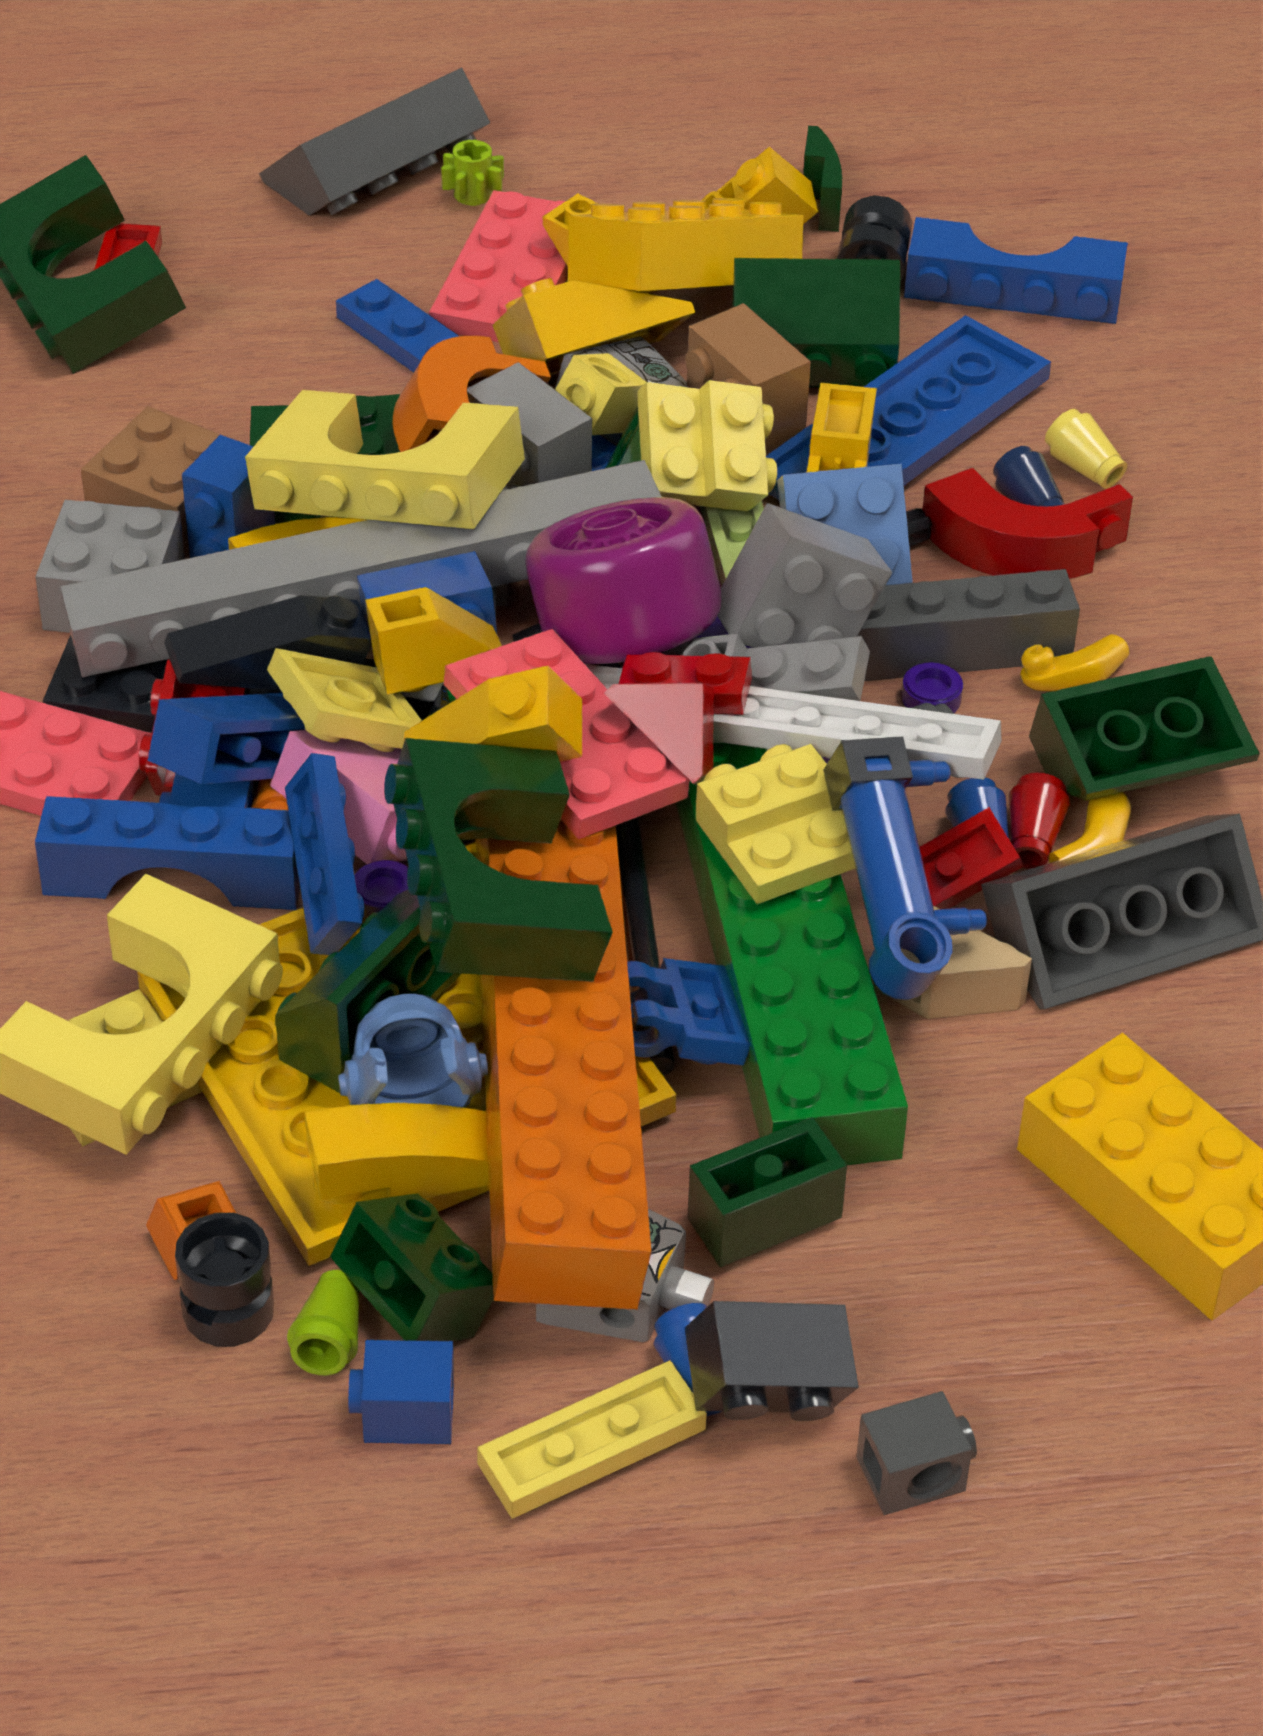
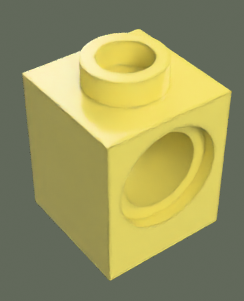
(601, 390)

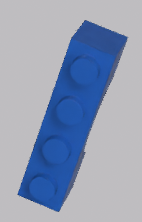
(957, 268)
(95, 842)

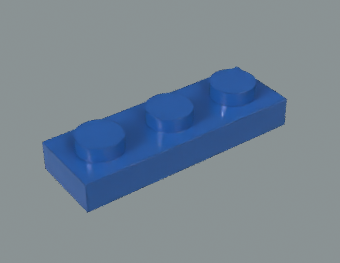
(323, 854)

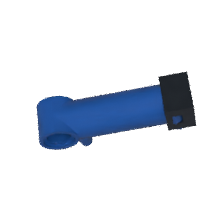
(869, 785)

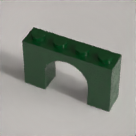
(88, 312)
(470, 911)

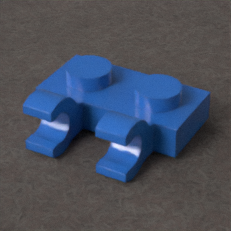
(688, 1009)

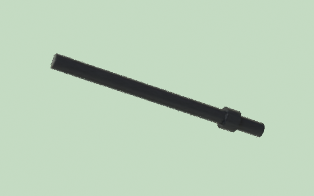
(639, 913)

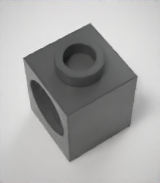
(915, 1452)

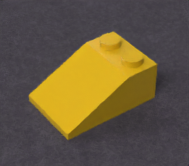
(581, 316)

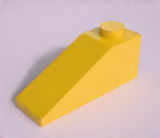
(512, 711)

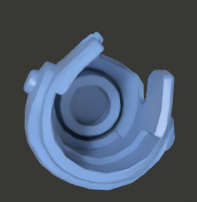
(412, 1054)

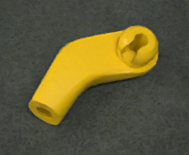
(1088, 665)
(1104, 825)

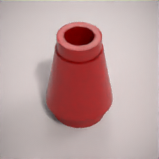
(1036, 816)

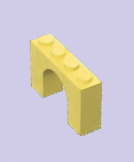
(313, 465)
(125, 1082)

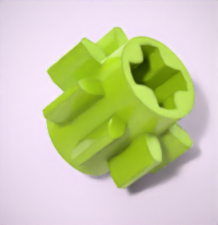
(472, 172)

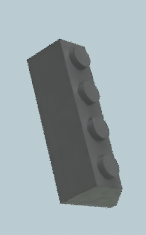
(378, 145)
(969, 622)
(1130, 908)

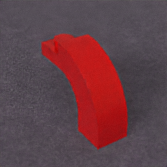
(1012, 538)

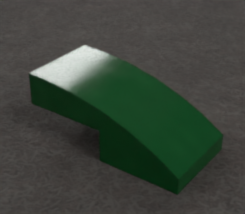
(825, 173)

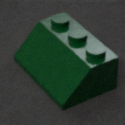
(829, 310)
(1140, 730)
(380, 962)

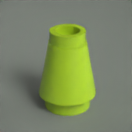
(327, 1326)

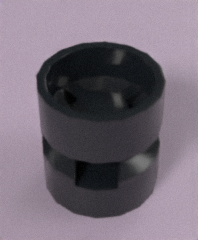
(876, 230)
(225, 1279)

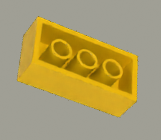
(677, 246)
(1154, 1170)

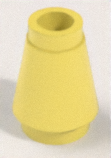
(1085, 448)

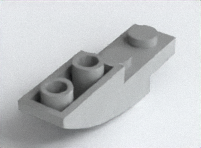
(815, 667)

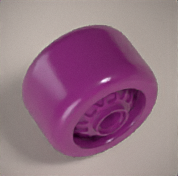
(625, 578)

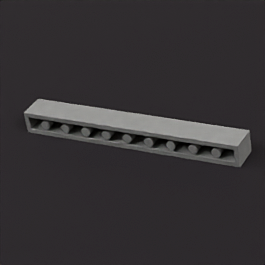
(127, 615)

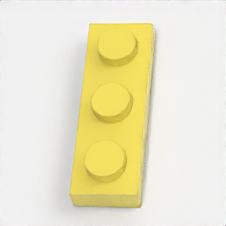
(590, 1439)

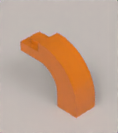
(442, 383)

